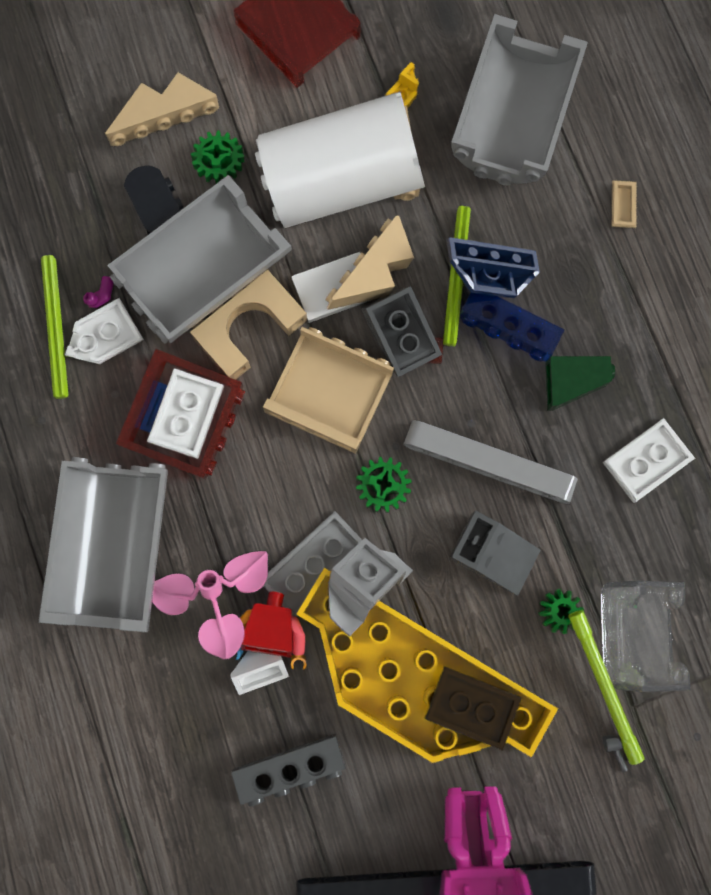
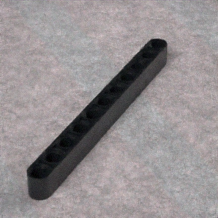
(543, 879)

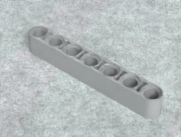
(490, 462)

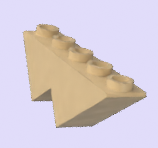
(152, 111)
(372, 274)

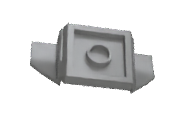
(361, 583)

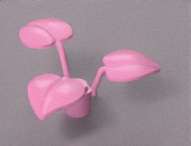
(224, 634)

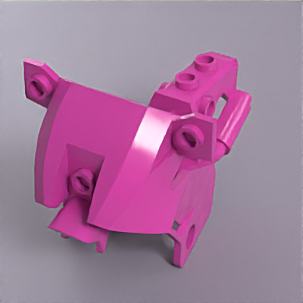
(476, 858)

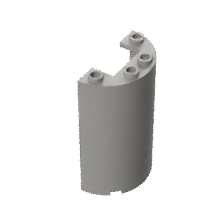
(516, 105)
(197, 260)
(104, 546)

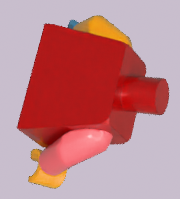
(273, 630)

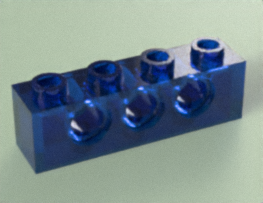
(524, 321)

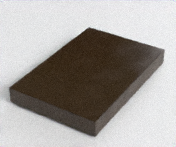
(473, 708)

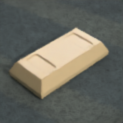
(623, 204)

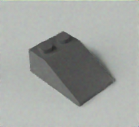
(401, 330)

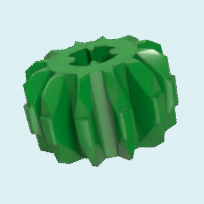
(555, 601)

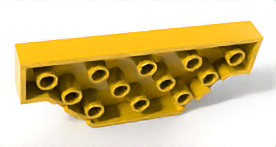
(391, 672)

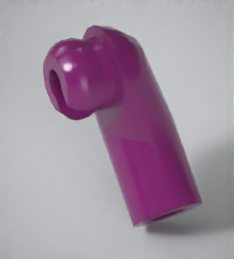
(101, 296)

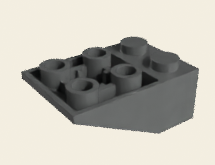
(494, 553)

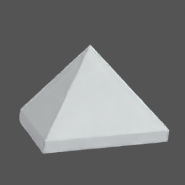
(258, 671)

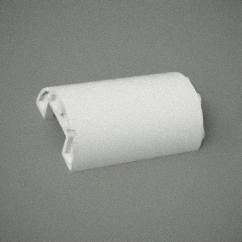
(339, 160)

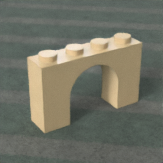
(262, 295)

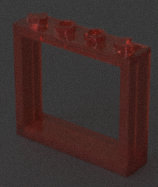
(145, 395)

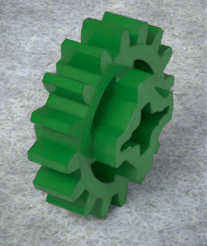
(213, 147)
(371, 482)

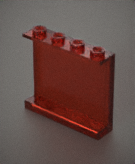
(296, 31)

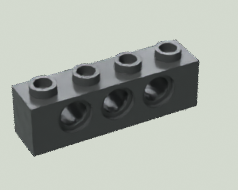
(246, 775)

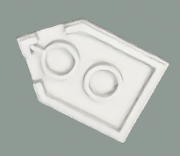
(103, 334)

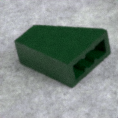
(575, 377)

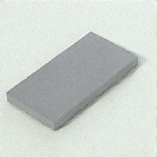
(302, 566)

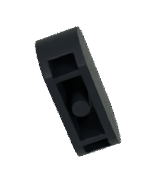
(152, 196)

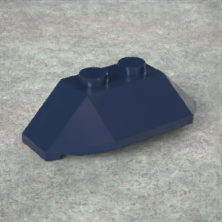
(492, 267)

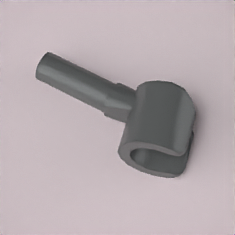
(612, 743)

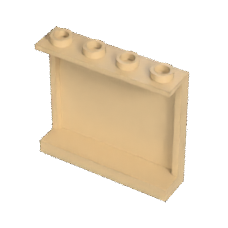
(329, 389)

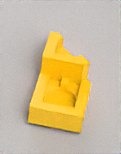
(407, 85)

